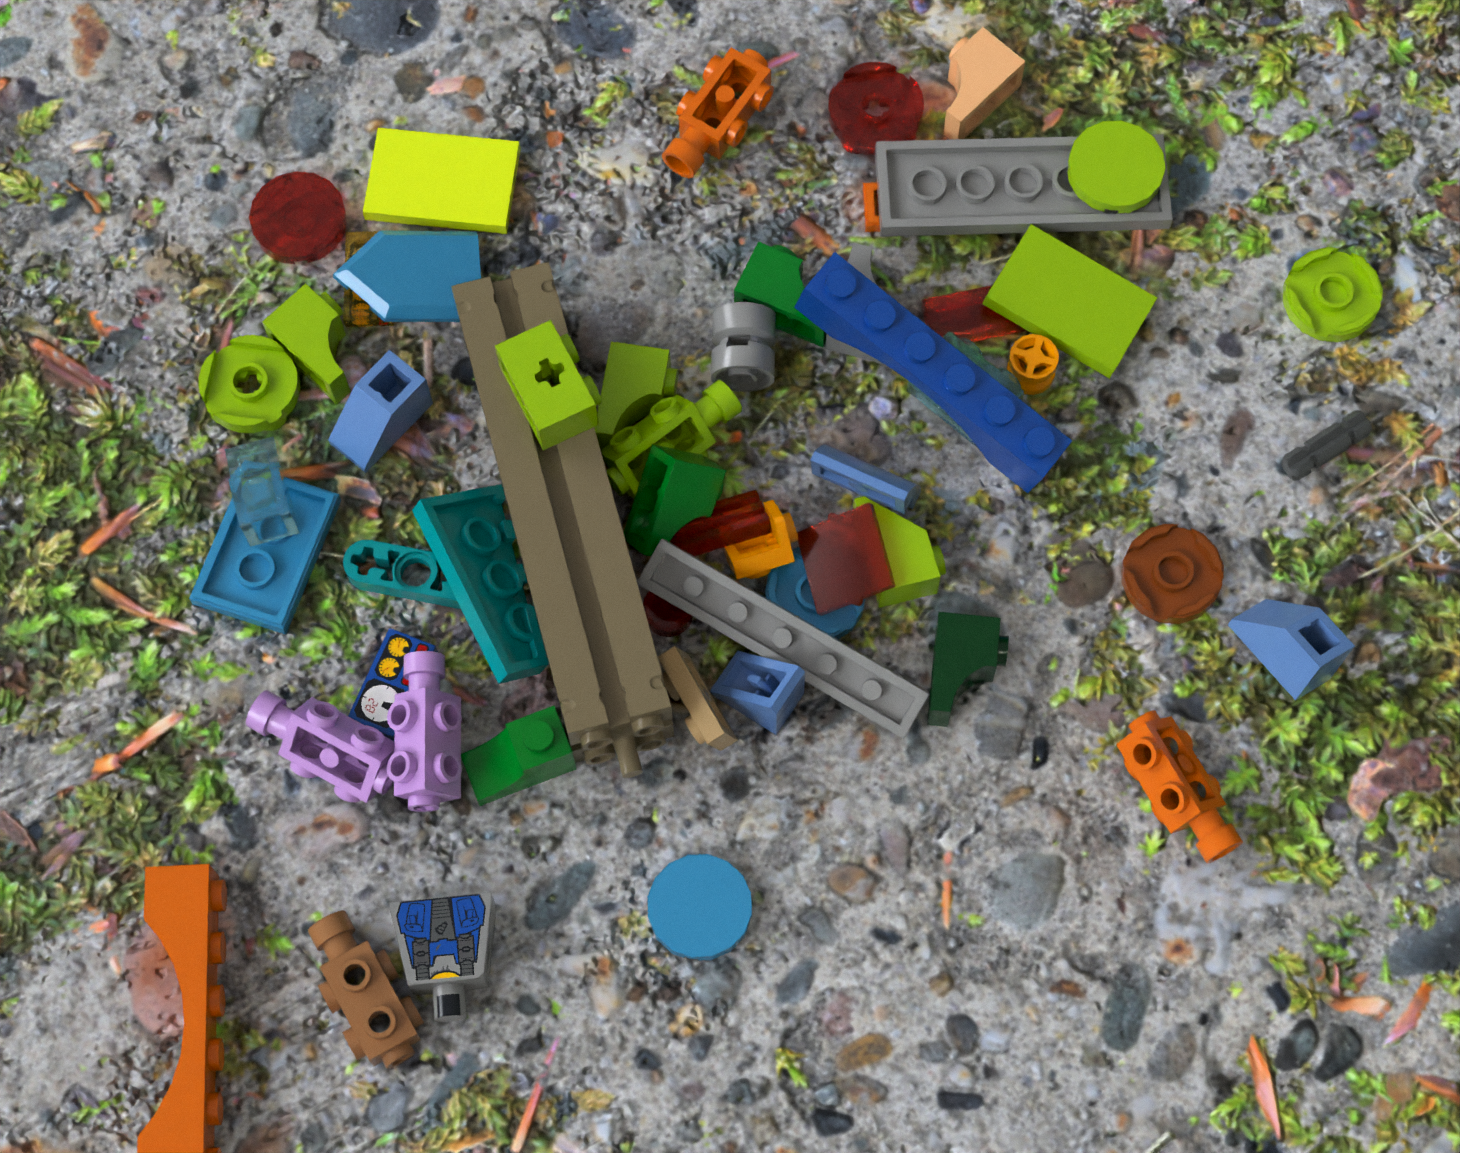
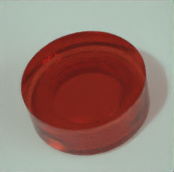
(664, 617)

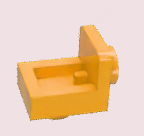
(761, 554)

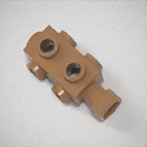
(368, 998)

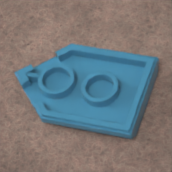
(412, 273)

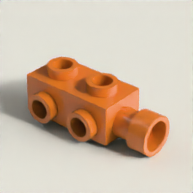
(717, 107)
(1173, 781)

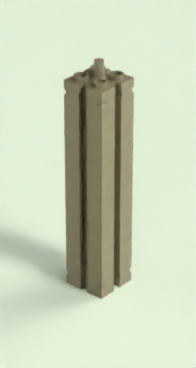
(568, 542)

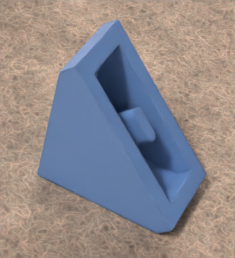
(761, 688)

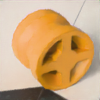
(1035, 352)

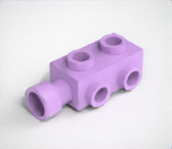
(425, 736)
(326, 745)

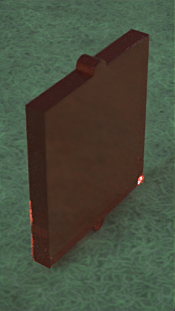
(845, 559)

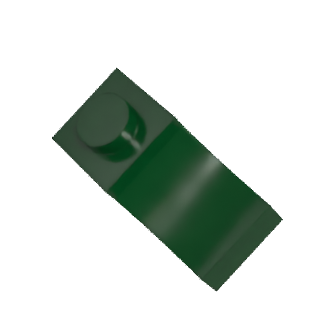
(963, 655)

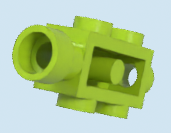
(689, 432)

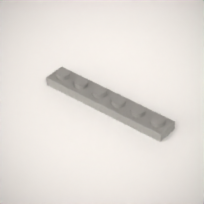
(783, 637)

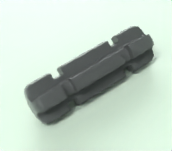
(1326, 445)

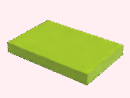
(1069, 300)

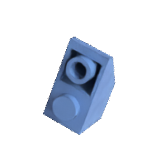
(380, 411)
(1293, 643)

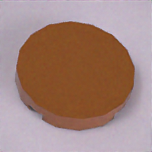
(1172, 574)

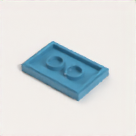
(267, 579)

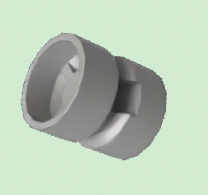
(743, 346)

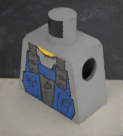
(446, 948)

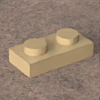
(685, 683)

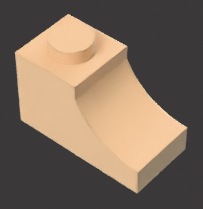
(983, 77)

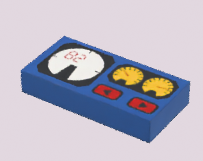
(385, 681)

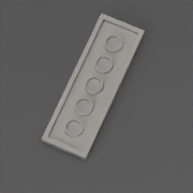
(994, 189)

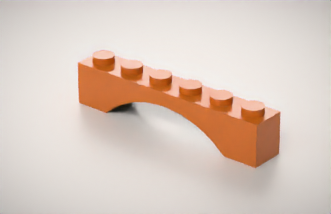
(183, 913)

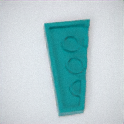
(480, 566)

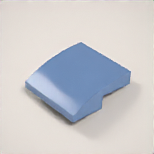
(864, 478)

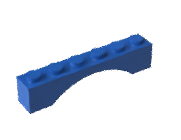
(994, 418)

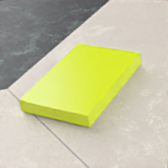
(442, 180)

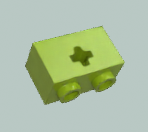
(551, 411)

